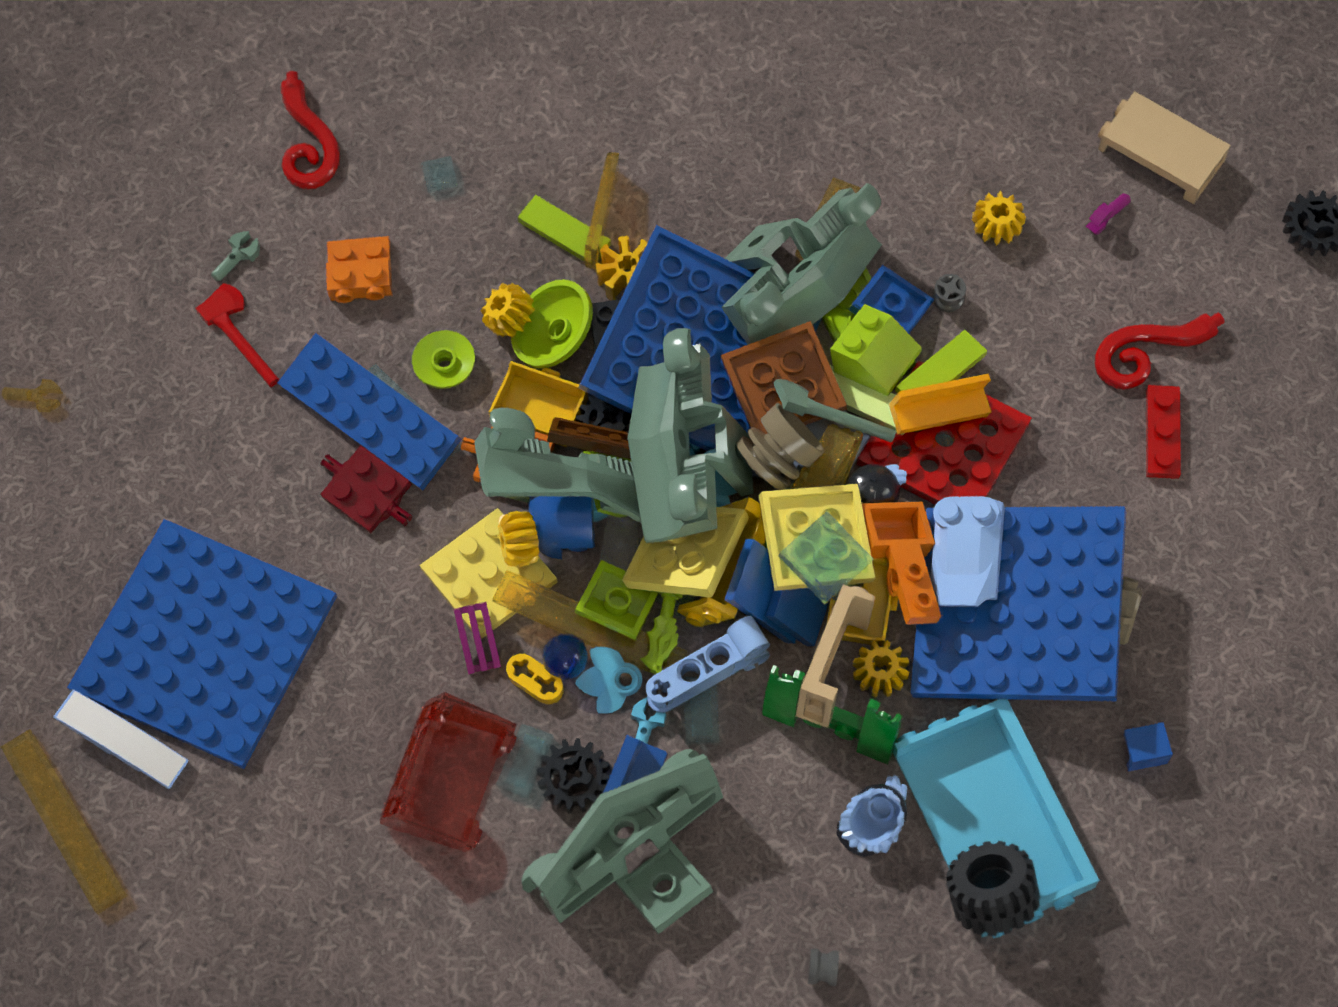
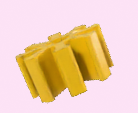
(613, 265)

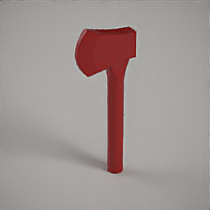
(216, 311)

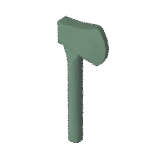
(795, 400)

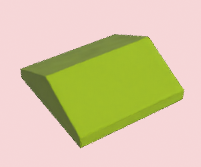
(613, 604)

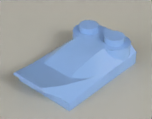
(967, 550)

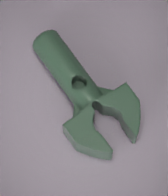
(237, 254)

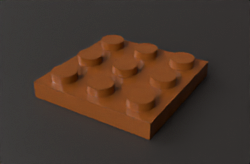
(787, 356)

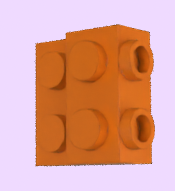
(359, 269)

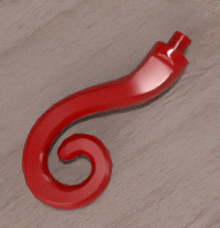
(295, 103)
(1185, 335)

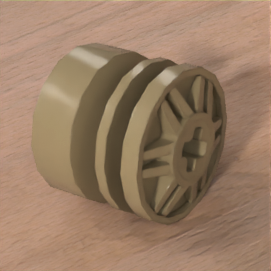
(774, 453)

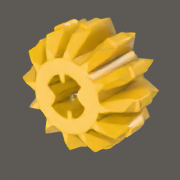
(998, 218)
(507, 310)
(518, 538)
(879, 657)

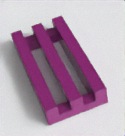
(470, 609)

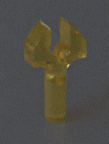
(35, 395)

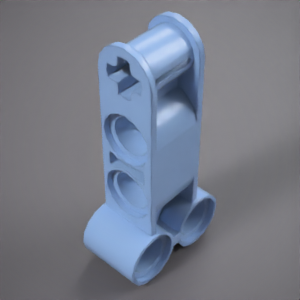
(743, 647)

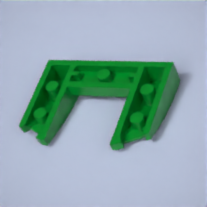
(875, 731)

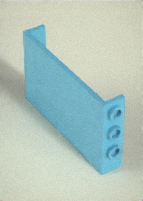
(986, 784)

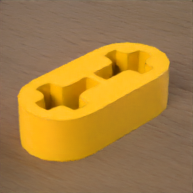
(529, 684)

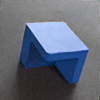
(1147, 746)

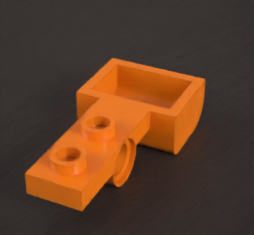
(904, 537)

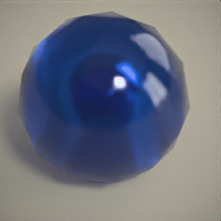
(565, 656)

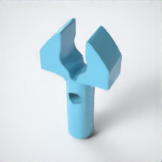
(646, 726)

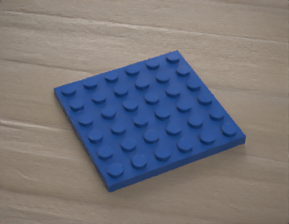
(670, 290)
(1052, 619)
(203, 643)

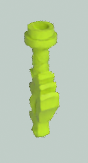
(663, 636)

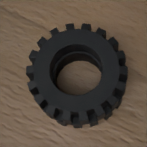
(1013, 886)

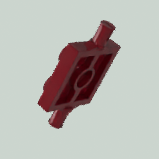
(366, 489)

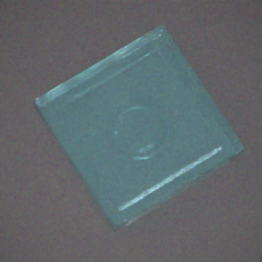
(825, 557)

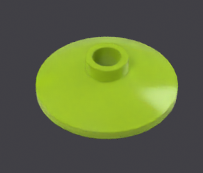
(439, 347)

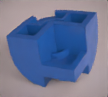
(563, 523)

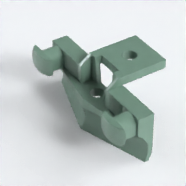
(834, 255)
(670, 401)
(523, 467)
(595, 856)

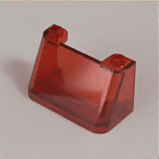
(447, 772)

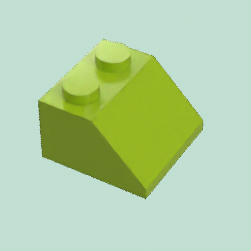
(874, 350)

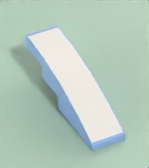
(121, 739)

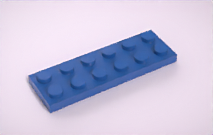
(369, 411)

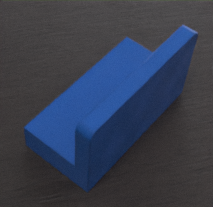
(635, 762)

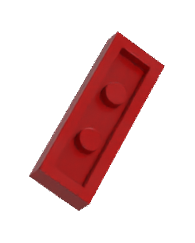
(1163, 432)

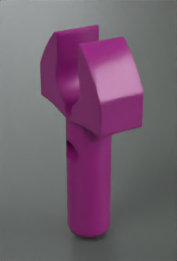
(1105, 212)

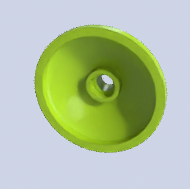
(556, 325)

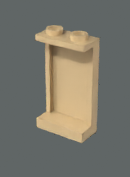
(1165, 144)
(816, 698)

